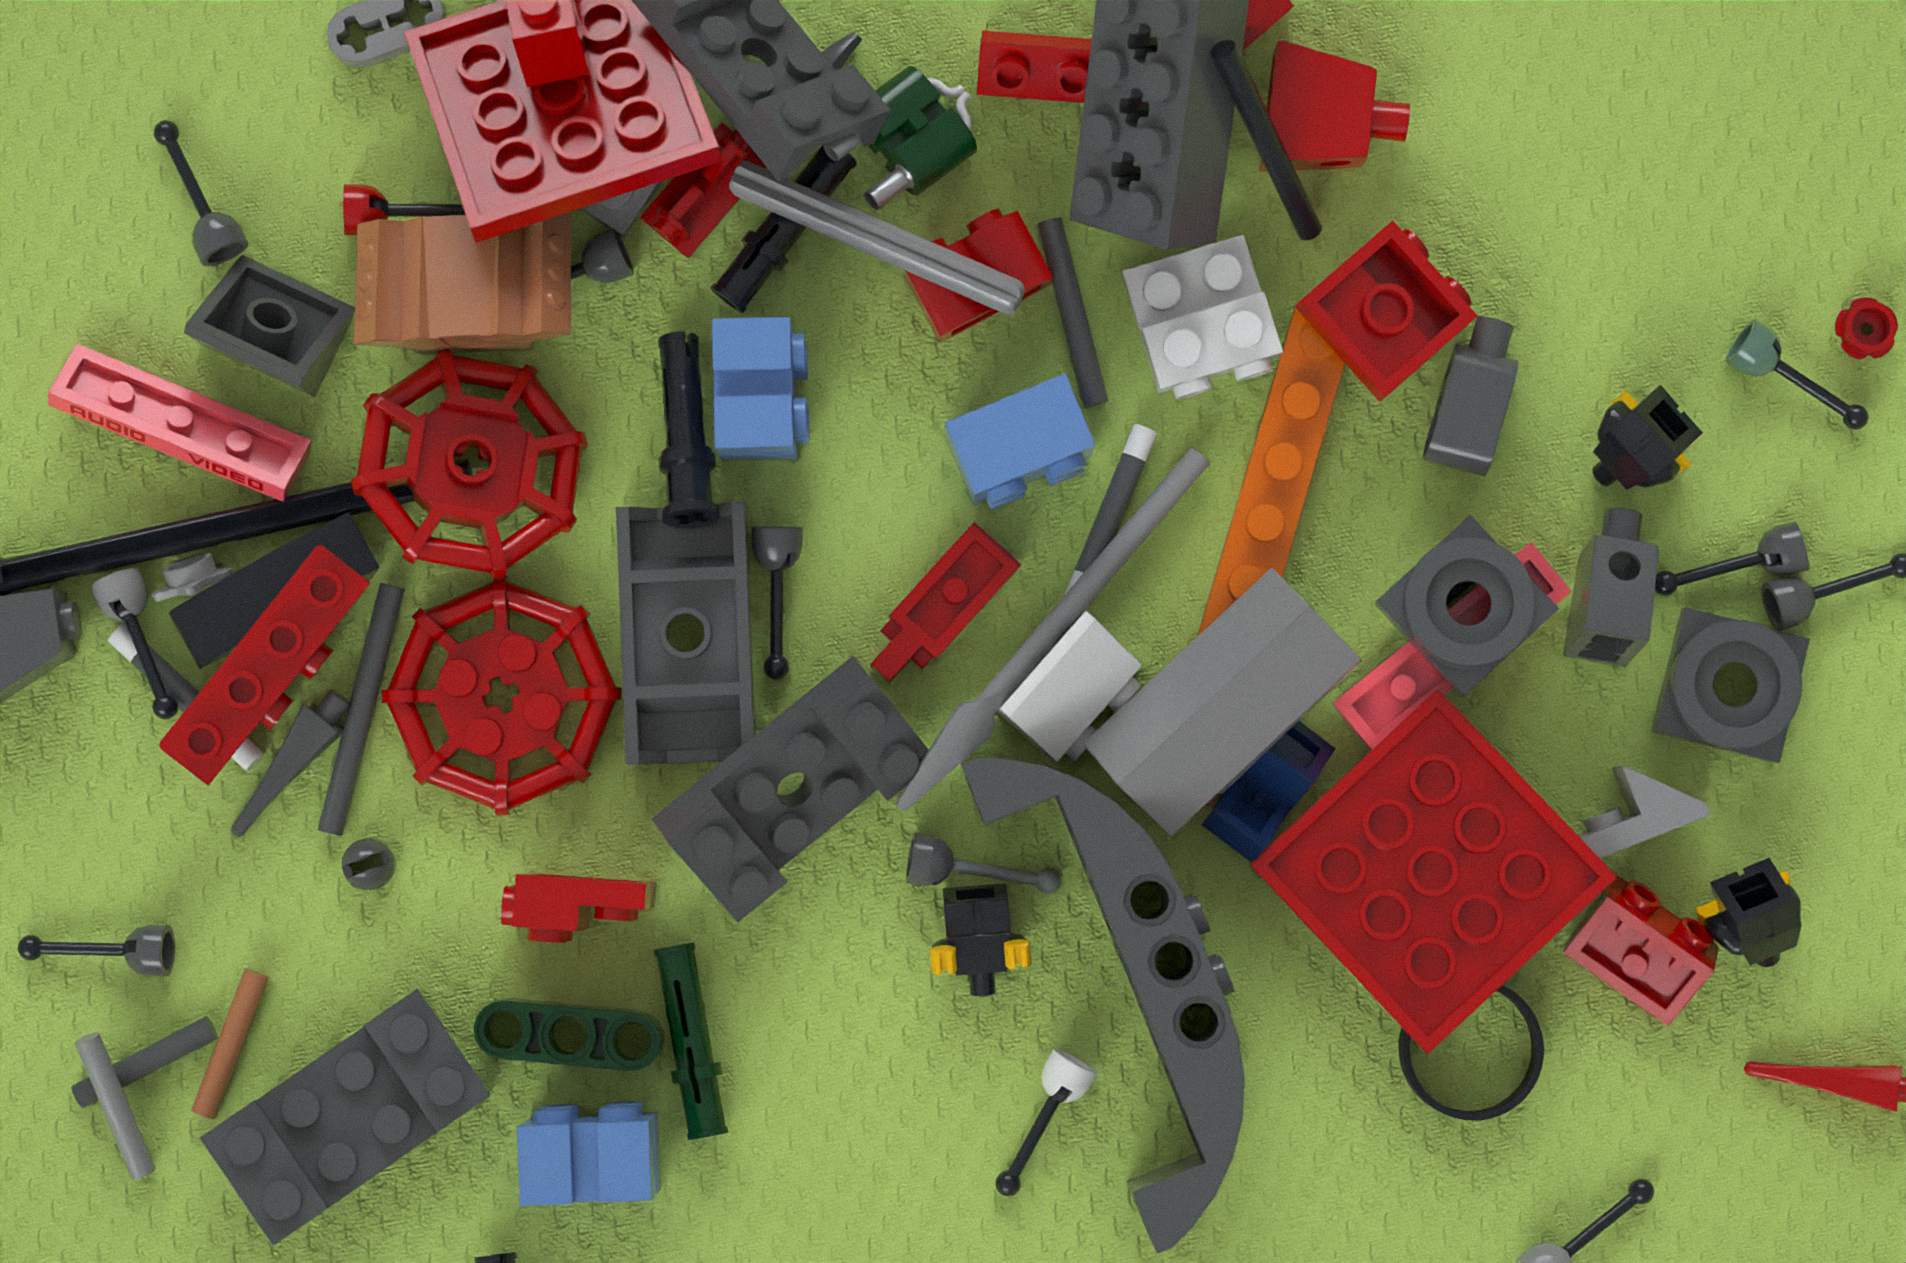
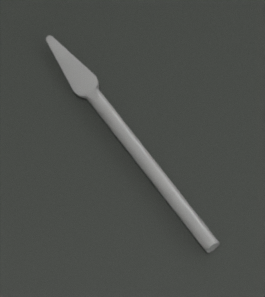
(974, 720)

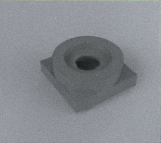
(1456, 650)
(1687, 697)

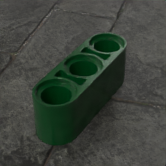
(538, 1040)

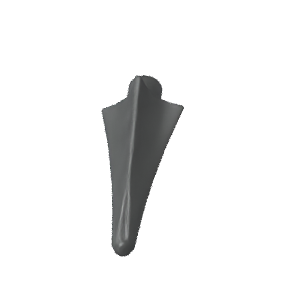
(309, 736)

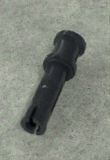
(687, 457)

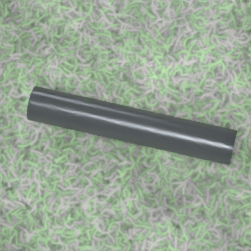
(152, 1058)

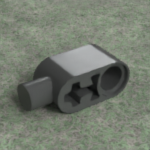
(1473, 400)

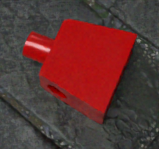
(1328, 109)

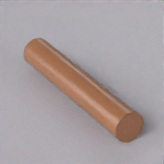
(229, 1044)

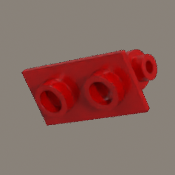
(701, 198)

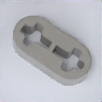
(383, 44)

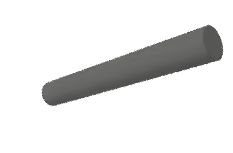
(1072, 312)

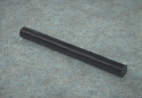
(1266, 139)

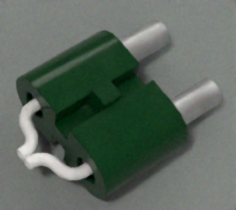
(917, 137)

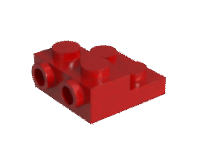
(1387, 309)
(561, 904)

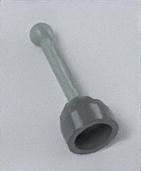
(932, 862)

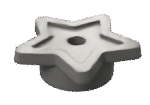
(191, 576)

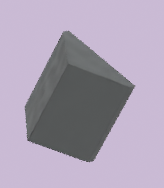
(272, 324)

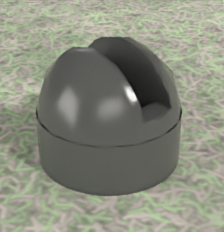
(374, 877)

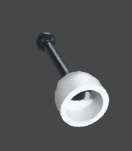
(1064, 1080)

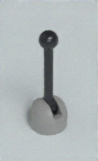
(122, 599)
(1639, 1191)

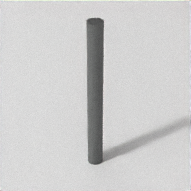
(361, 709)

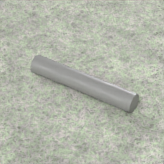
(115, 1105)

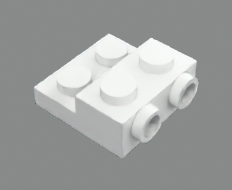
(1202, 317)

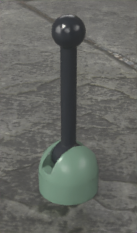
(1759, 352)

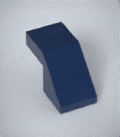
(1265, 794)

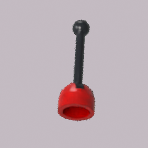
(367, 203)

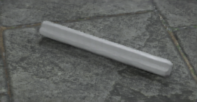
(877, 238)

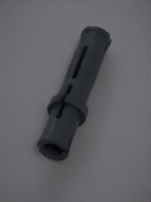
(776, 235)

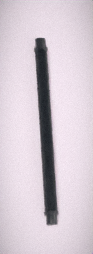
(189, 535)

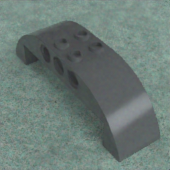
(1200, 1068)

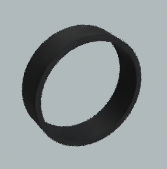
(1510, 1102)

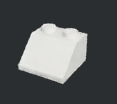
(1071, 689)

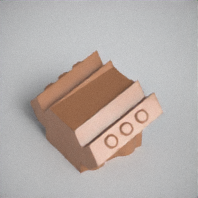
(438, 290)

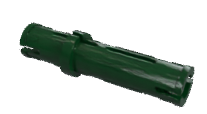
(691, 1042)

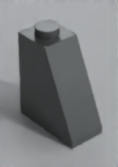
(35, 636)

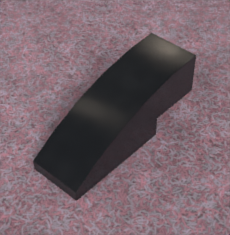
(225, 612)

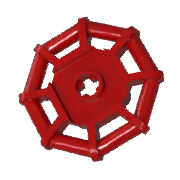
(444, 488)
(467, 680)

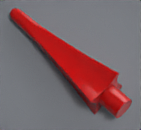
(1869, 1084)

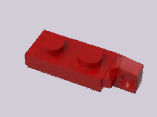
(944, 602)

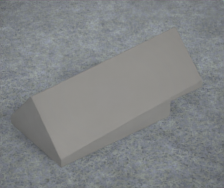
(1222, 702)

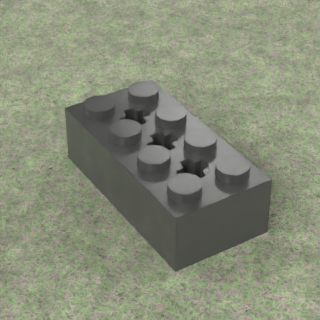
(1156, 120)

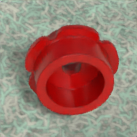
(1883, 326)

